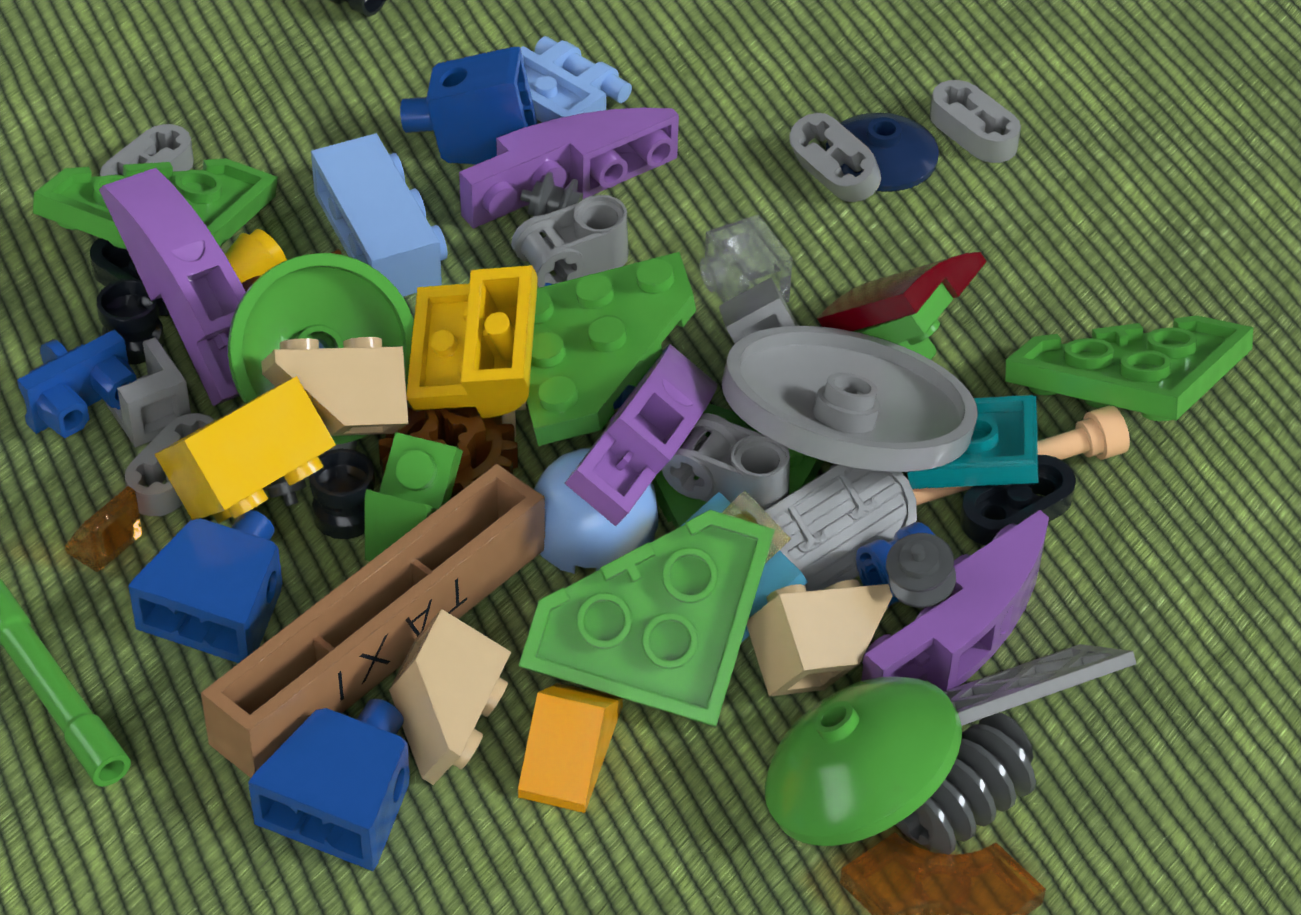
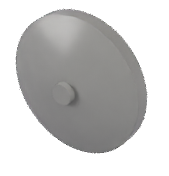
(849, 398)

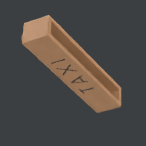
(374, 616)

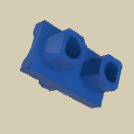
(72, 380)

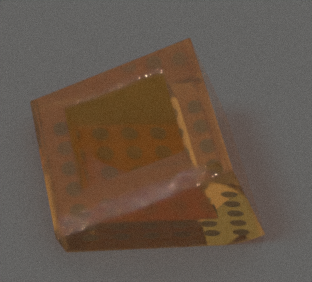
(107, 532)

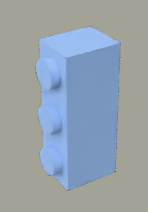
(377, 213)

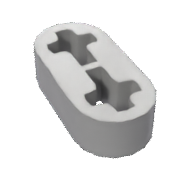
(975, 121)
(155, 145)
(843, 149)
(145, 469)

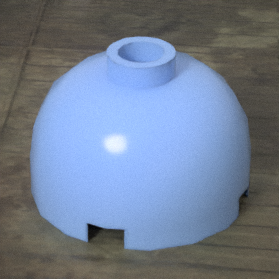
(578, 532)

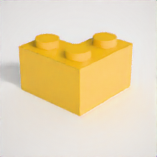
(233, 458)

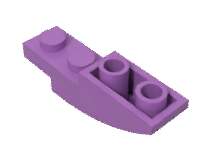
(589, 147)
(184, 267)
(643, 435)
(969, 626)

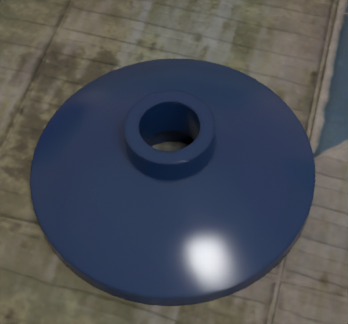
(901, 147)

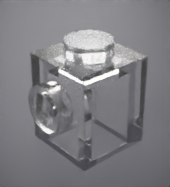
(743, 257)

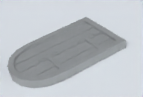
(838, 516)

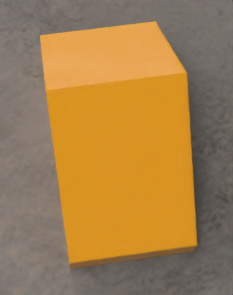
(567, 745)

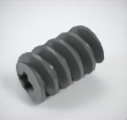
(985, 778)

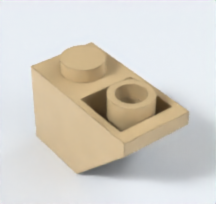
(351, 387)
(815, 636)
(444, 690)

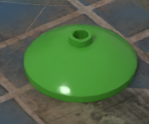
(317, 299)
(862, 760)

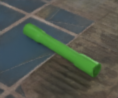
(82, 730)

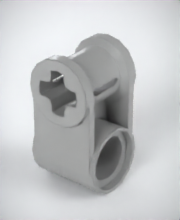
(577, 241)
(729, 463)

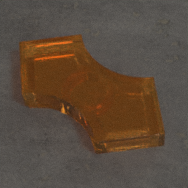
(914, 881)

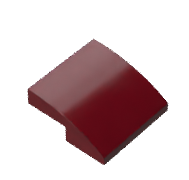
(900, 293)

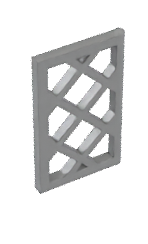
(1036, 680)

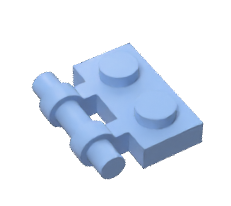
(568, 83)

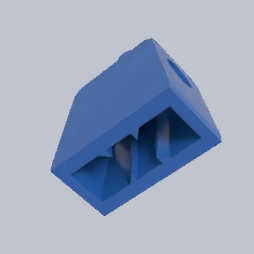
(472, 105)
(211, 587)
(336, 783)

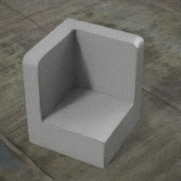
(756, 310)
(152, 399)

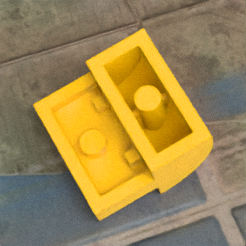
(474, 342)

